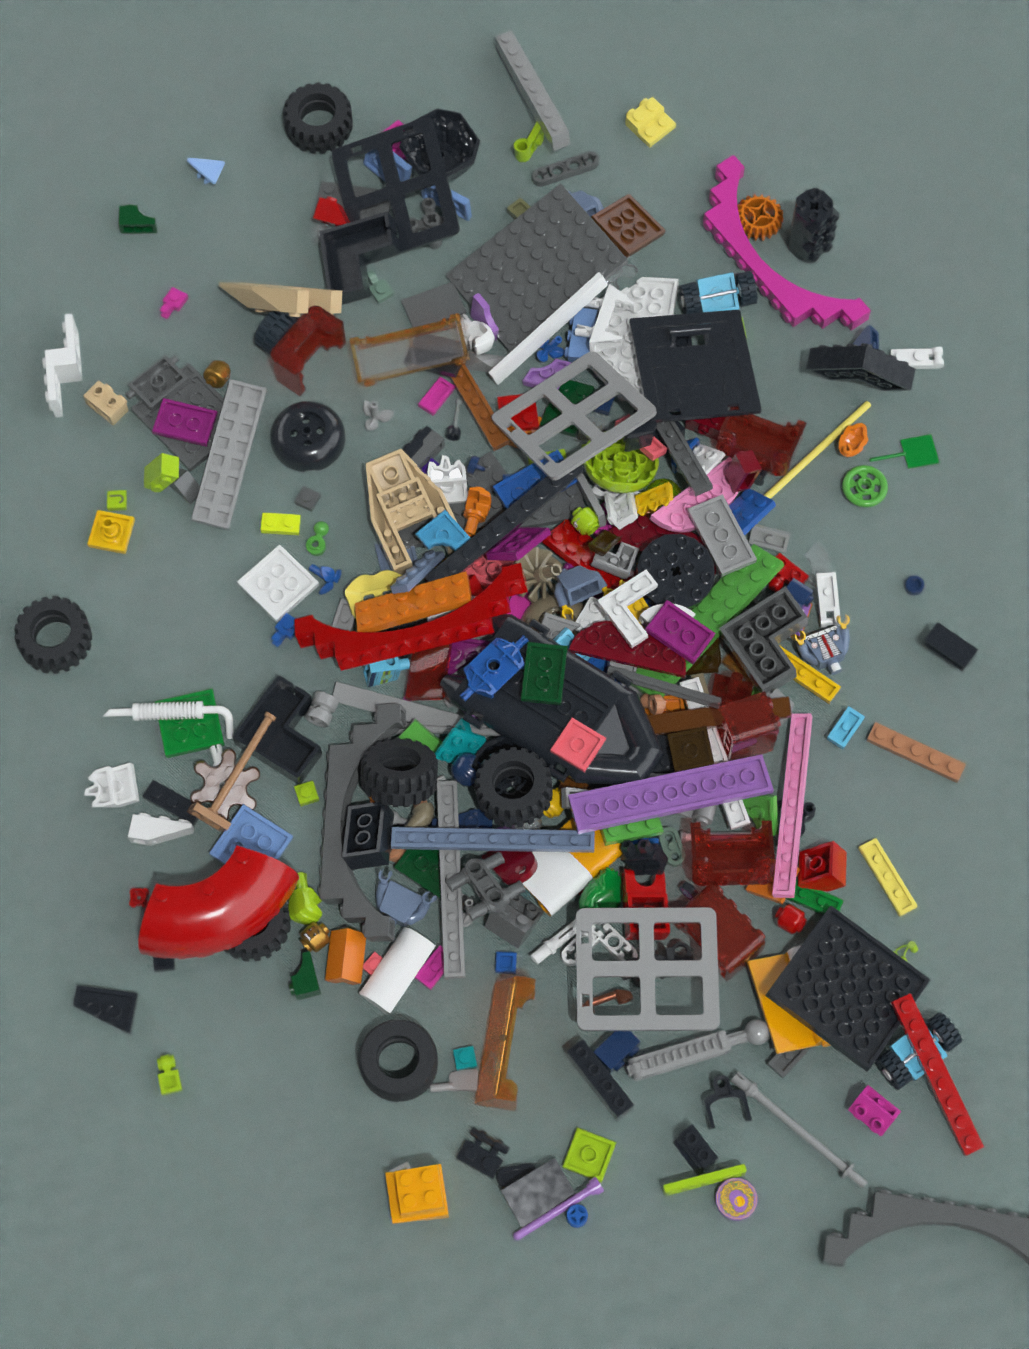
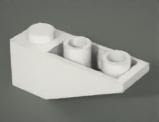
(152, 831)

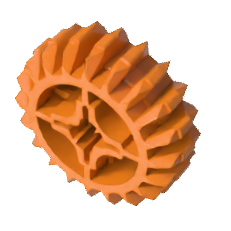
(765, 224)

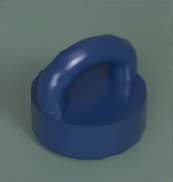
(473, 465)

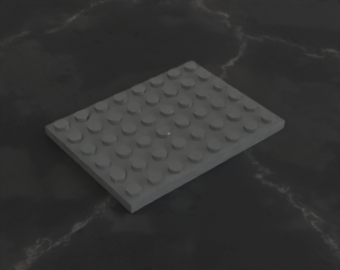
(536, 264)

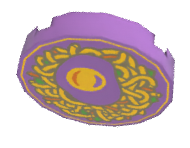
(736, 1199)

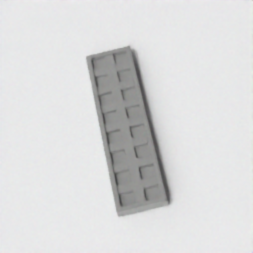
(229, 455)

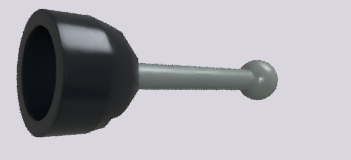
(454, 432)

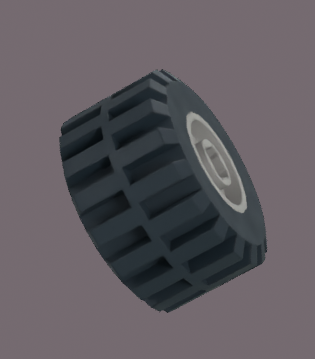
(273, 329)

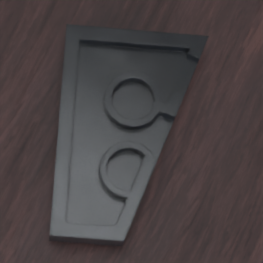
(107, 1005)

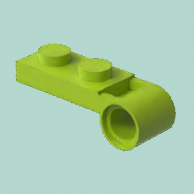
(525, 147)

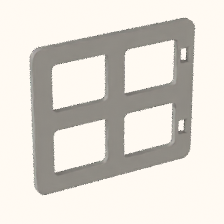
(574, 415)
(648, 969)

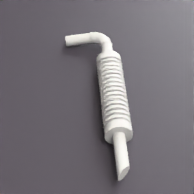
(174, 711)

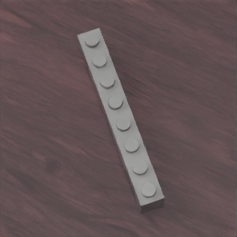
(532, 90)

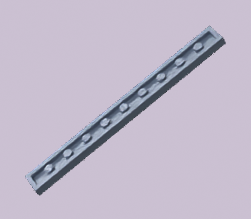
(492, 839)

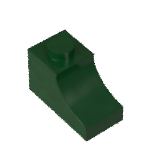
(134, 222)
(305, 982)

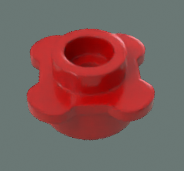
(134, 893)

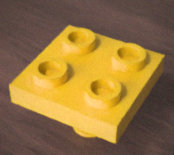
(111, 532)

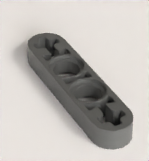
(567, 172)

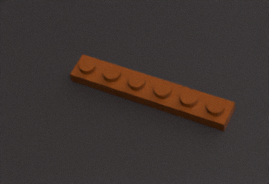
(479, 408)

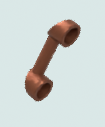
(620, 995)

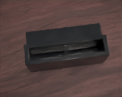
(950, 647)

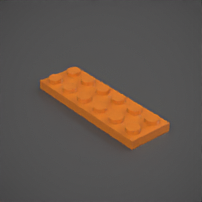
(418, 603)

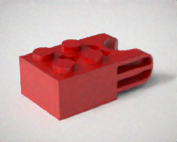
(641, 896)

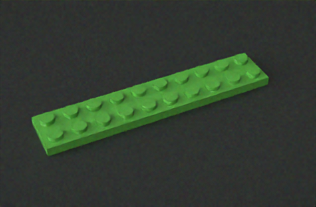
(726, 602)

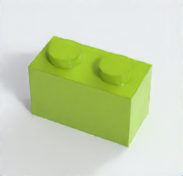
(161, 472)

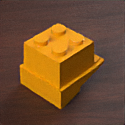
(417, 1194)

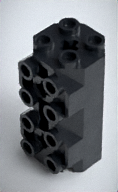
(812, 225)

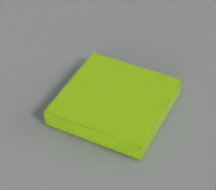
(589, 1155)

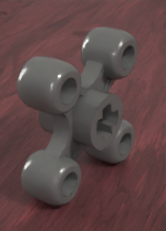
(429, 220)

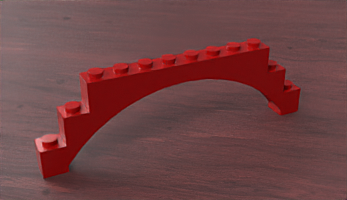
(467, 622)

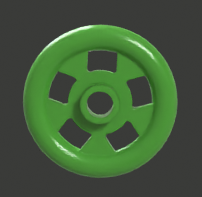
(862, 471)

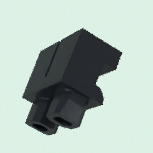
(644, 857)

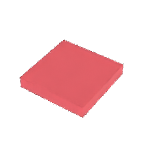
(578, 745)

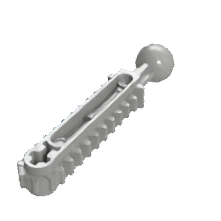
(695, 1051)

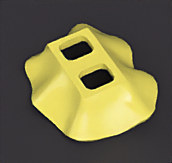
(369, 585)

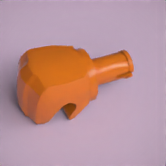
(477, 508)

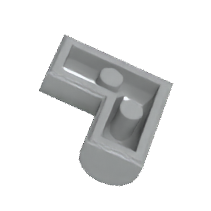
(617, 564)

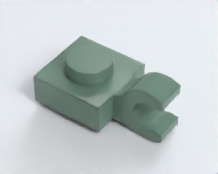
(379, 289)

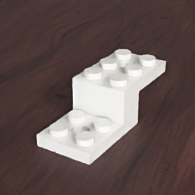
(62, 366)

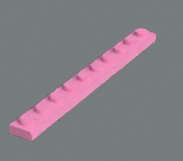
(792, 806)

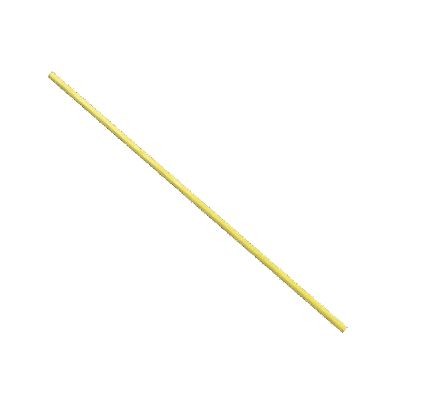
(817, 450)

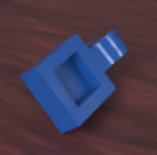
(285, 629)

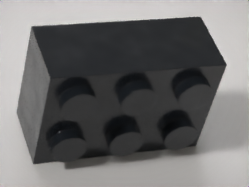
(368, 835)

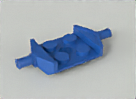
(488, 681)

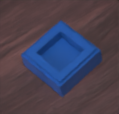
(506, 962)

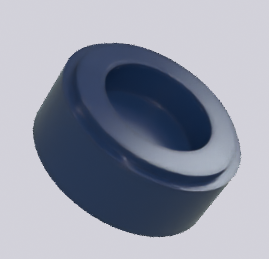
(914, 585)

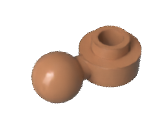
(654, 702)

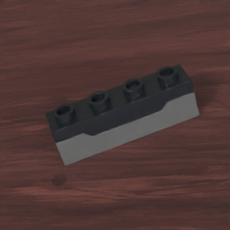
(424, 446)
(600, 1080)

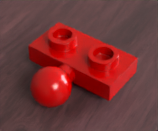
(786, 574)

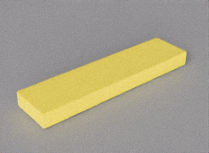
(887, 877)

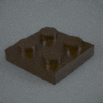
(690, 749)

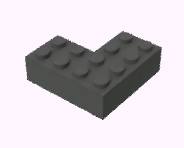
(757, 635)

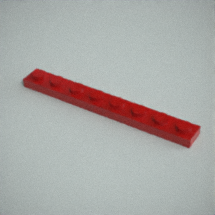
(937, 1074)

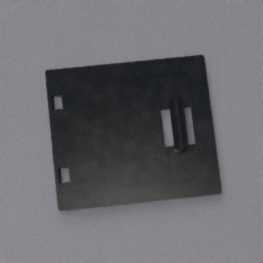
(695, 378)

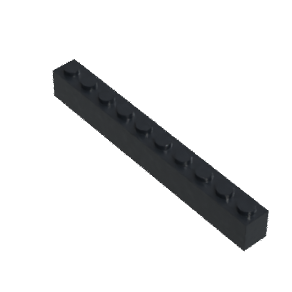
(503, 526)

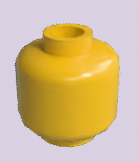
(555, 808)

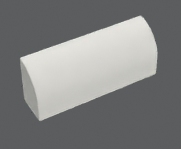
(397, 970)

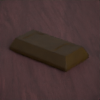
(603, 543)

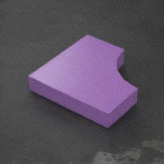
(481, 312)
(538, 375)

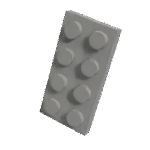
(722, 535)

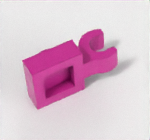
(172, 301)

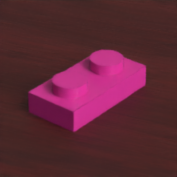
(432, 970)

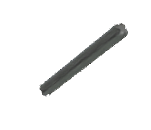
(669, 688)

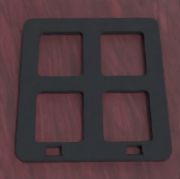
(395, 189)

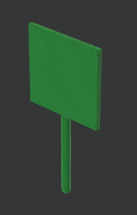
(917, 451)

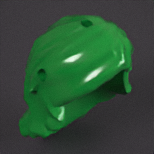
(602, 891)

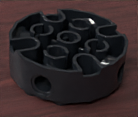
(680, 555)

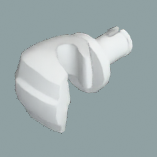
(478, 335)

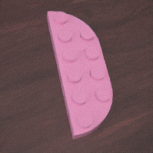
(675, 515)

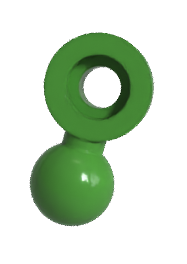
(321, 529)

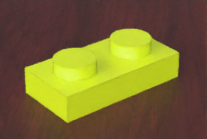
(280, 523)

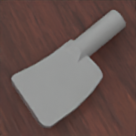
(459, 1081)

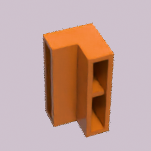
(345, 956)

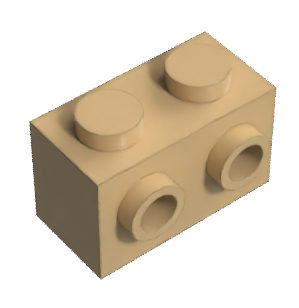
(105, 402)

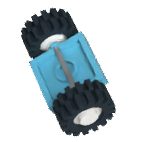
(718, 293)
(900, 1062)

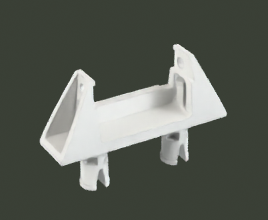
(599, 338)

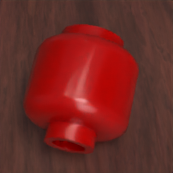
(791, 919)

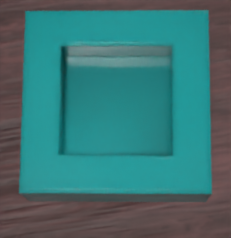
(465, 1058)

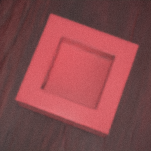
(372, 963)

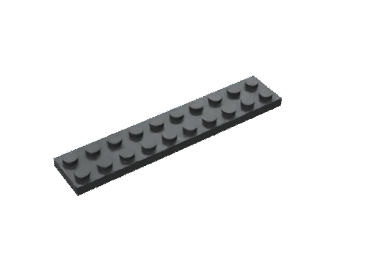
(552, 513)

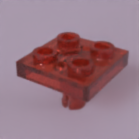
(731, 688)

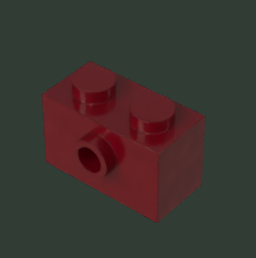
(708, 426)
(742, 471)

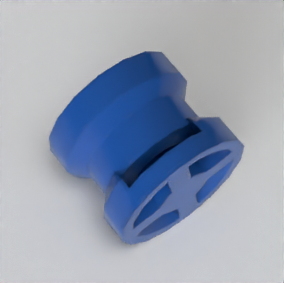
(577, 1211)

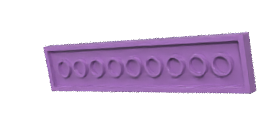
(670, 794)

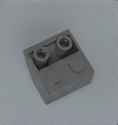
(515, 921)

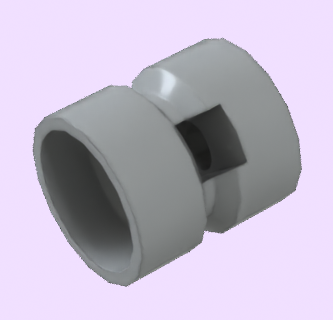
(321, 711)

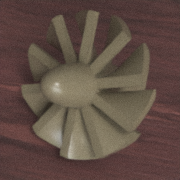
(539, 570)

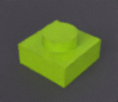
(306, 793)

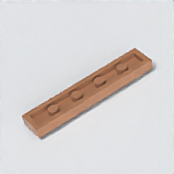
(916, 752)

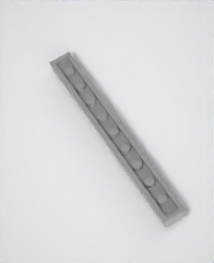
(451, 901)

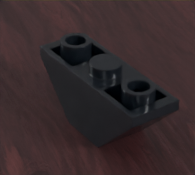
(640, 436)

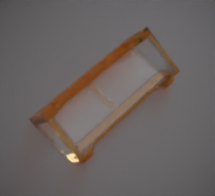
(410, 350)

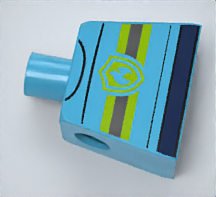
(384, 671)

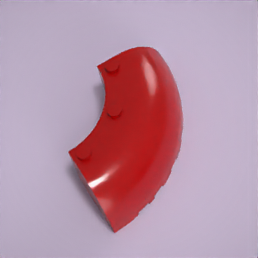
(217, 910)

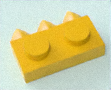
(653, 498)

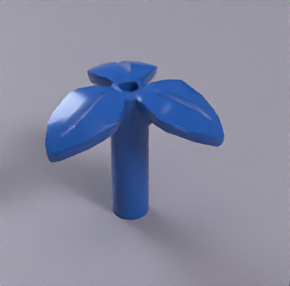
(551, 349)
(328, 575)

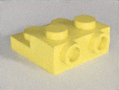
(649, 121)

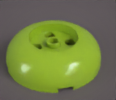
(621, 470)

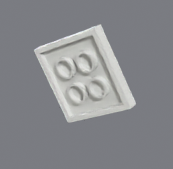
(278, 583)

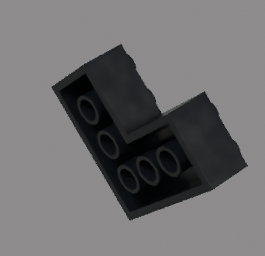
(861, 364)

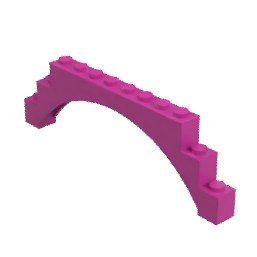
(789, 299)

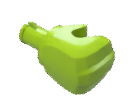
(304, 903)

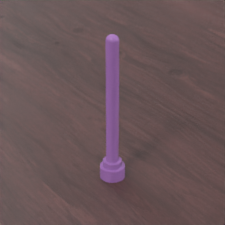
(593, 1188)

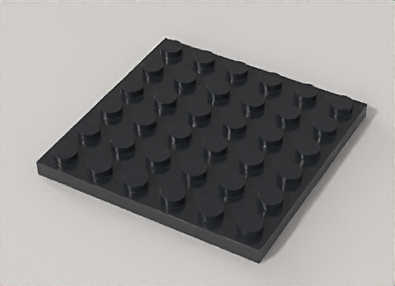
(845, 987)

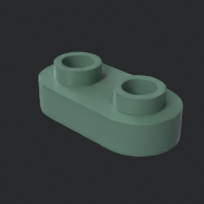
(673, 847)

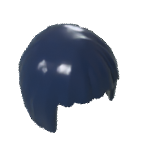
(462, 769)

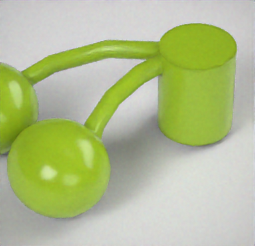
(911, 945)

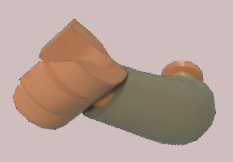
(421, 818)

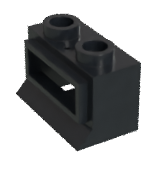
(695, 1150)

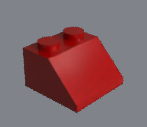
(823, 867)

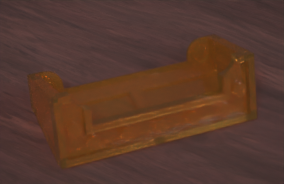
(493, 1086)

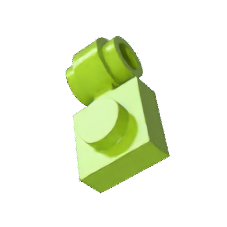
(169, 1080)

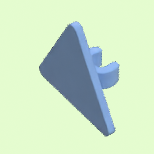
(207, 168)

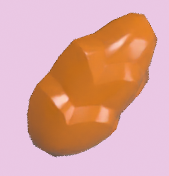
(853, 440)

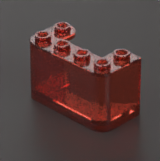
(299, 344)
(770, 442)
(749, 727)
(732, 857)
(736, 936)

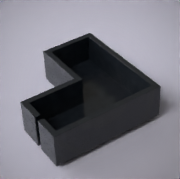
(352, 246)
(281, 745)

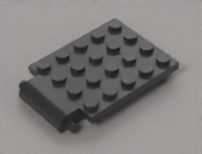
(181, 385)

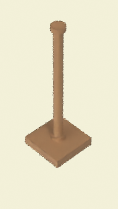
(210, 815)

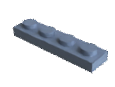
(417, 572)

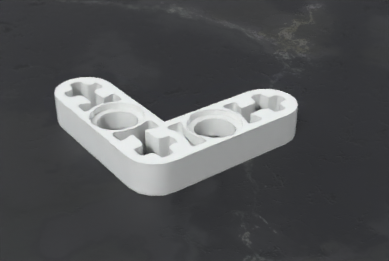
(596, 938)

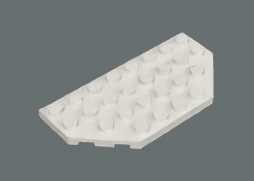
(650, 299)

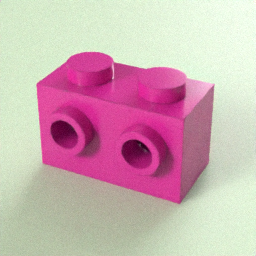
(874, 1110)

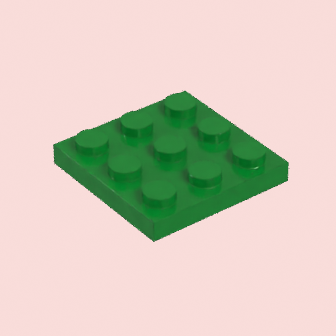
(192, 734)

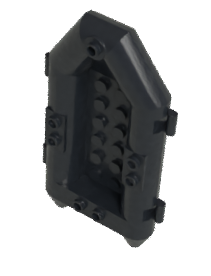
(587, 696)

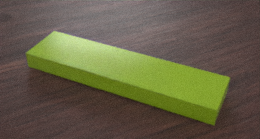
(704, 1180)

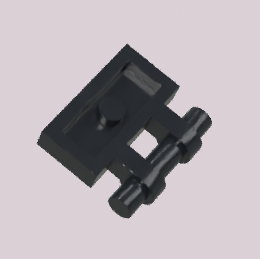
(480, 1159)

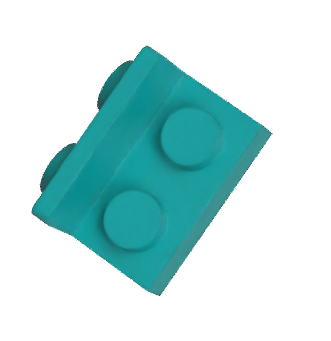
(458, 742)

